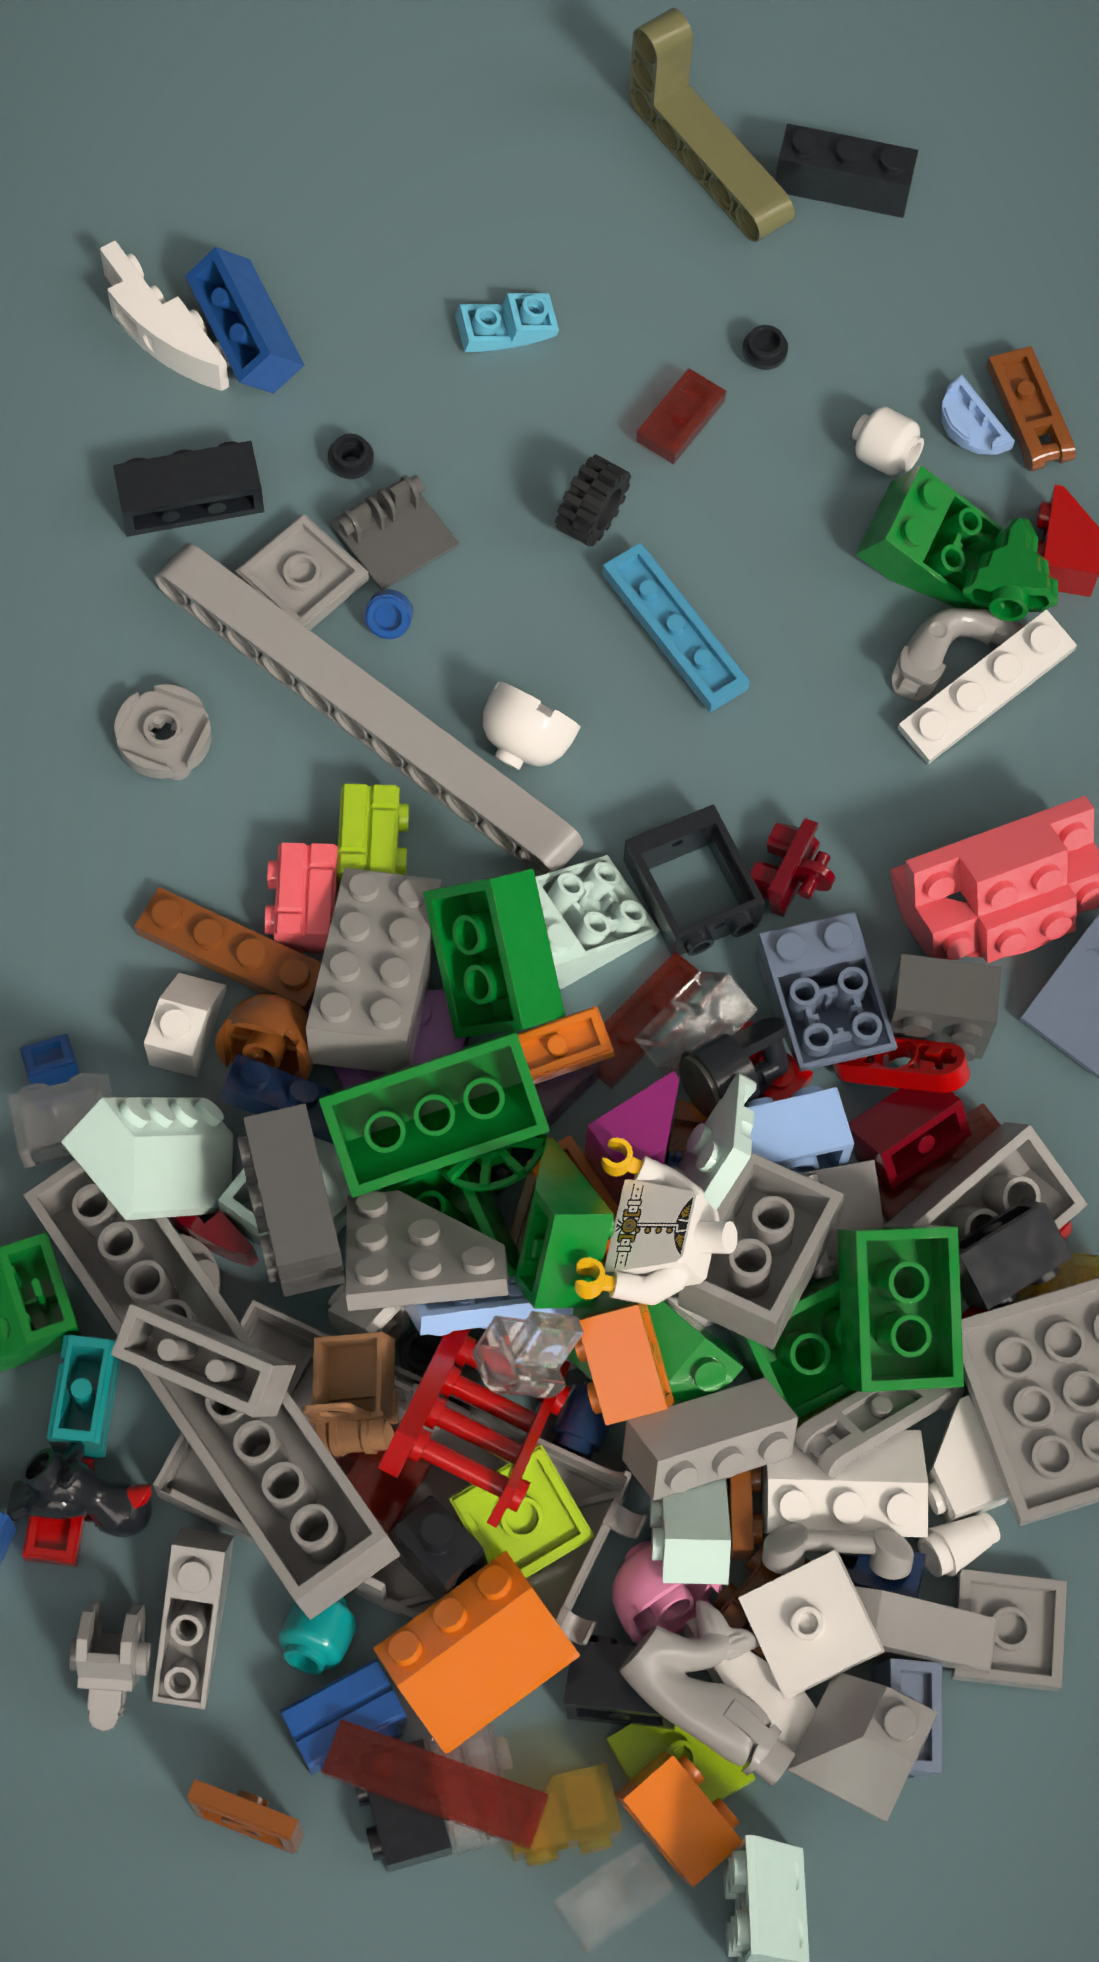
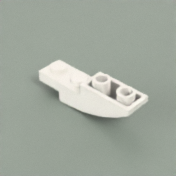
(161, 327)

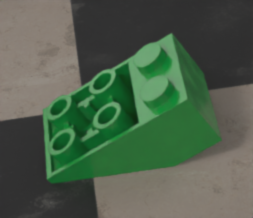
(928, 537)
(562, 1227)
(32, 1302)

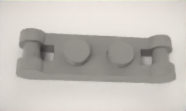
(866, 1422)

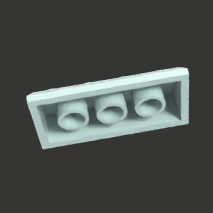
(155, 1154)

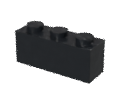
(846, 170)
(189, 488)

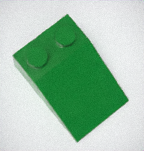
(692, 1355)

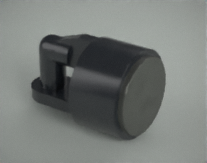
(715, 1062)

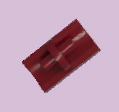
(798, 849)

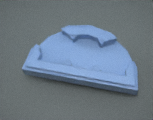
(971, 421)

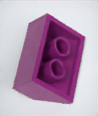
(641, 1121)

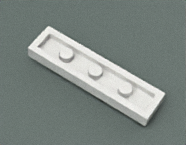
(987, 687)

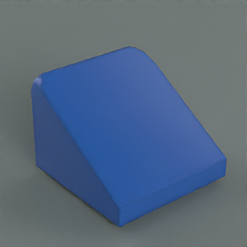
(50, 1061)

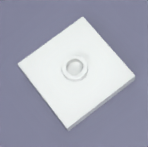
(811, 1624)

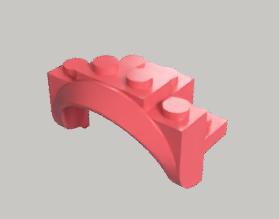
(1018, 883)

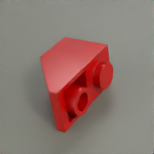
(1069, 543)

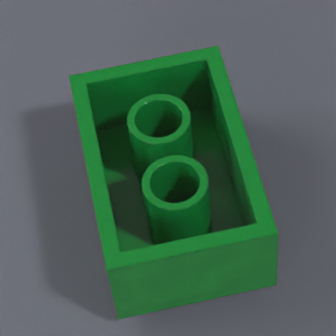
(494, 954)
(900, 1308)

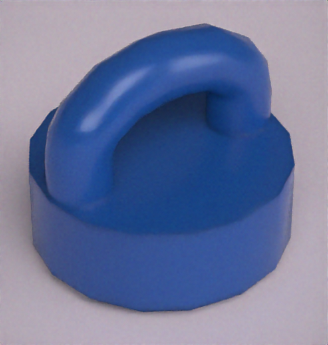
(388, 614)

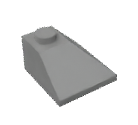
(863, 1743)

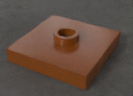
(246, 1815)

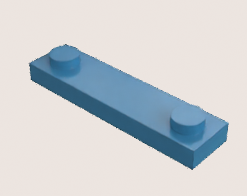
(675, 627)

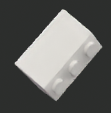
(873, 1492)

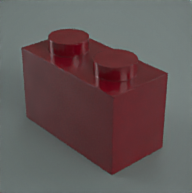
(908, 1132)

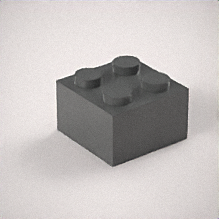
(945, 1002)

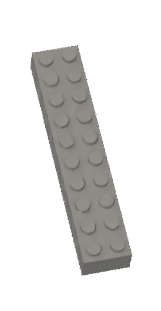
(266, 1467)

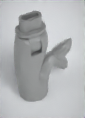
(706, 1710)

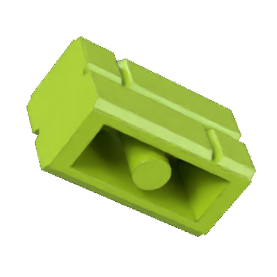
(371, 829)

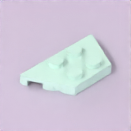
(722, 1144)

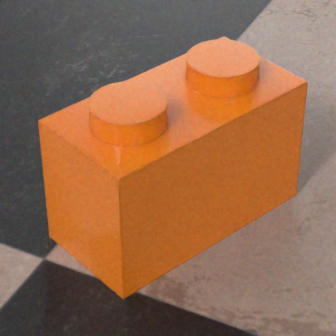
(624, 1363)
(679, 1817)

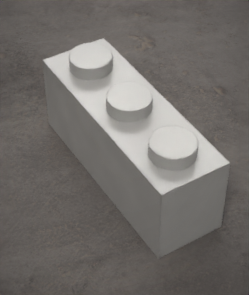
(203, 1360)
(709, 1438)

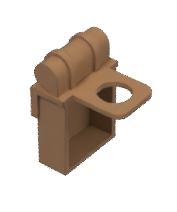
(354, 1392)

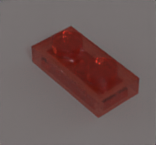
(681, 416)

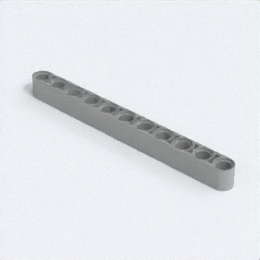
(369, 711)

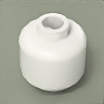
(887, 441)

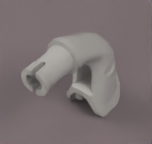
(921, 659)

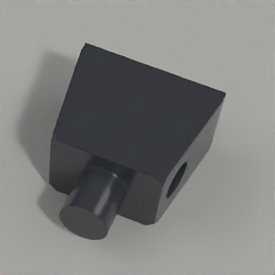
(436, 1548)

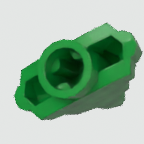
(1013, 575)

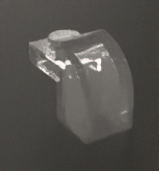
(527, 1353)

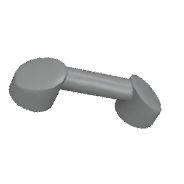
(787, 1547)

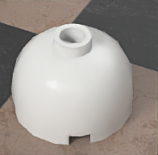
(525, 728)

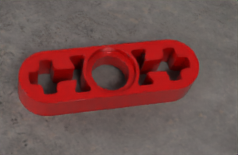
(932, 1067)

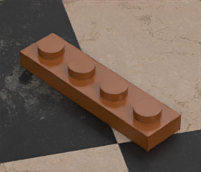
(228, 948)

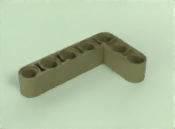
(695, 133)

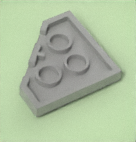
(416, 1255)

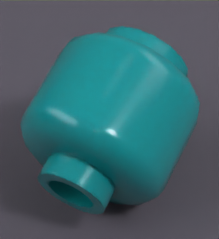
(317, 1642)

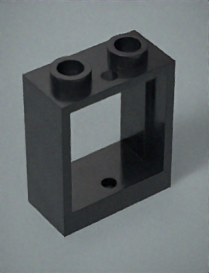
(680, 838)

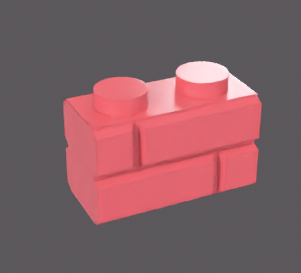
(304, 895)

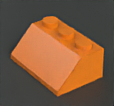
(476, 1652)

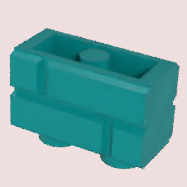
(84, 1395)

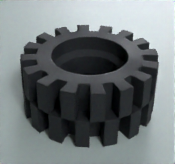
(593, 500)

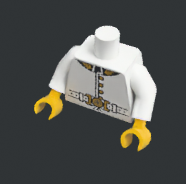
(659, 1234)

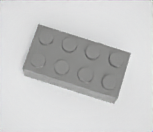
(373, 973)

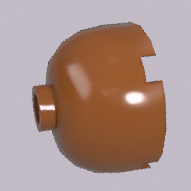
(268, 1031)

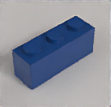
(244, 320)

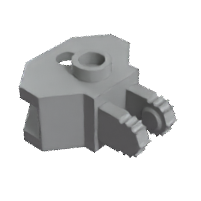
(109, 1662)

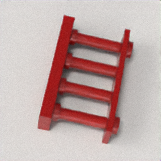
(430, 1411)

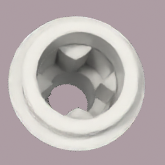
(957, 1543)

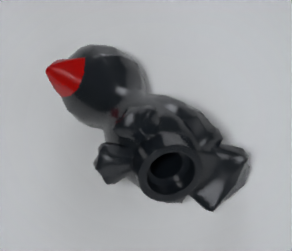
(69, 1488)

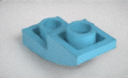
(514, 323)

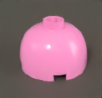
(646, 1601)

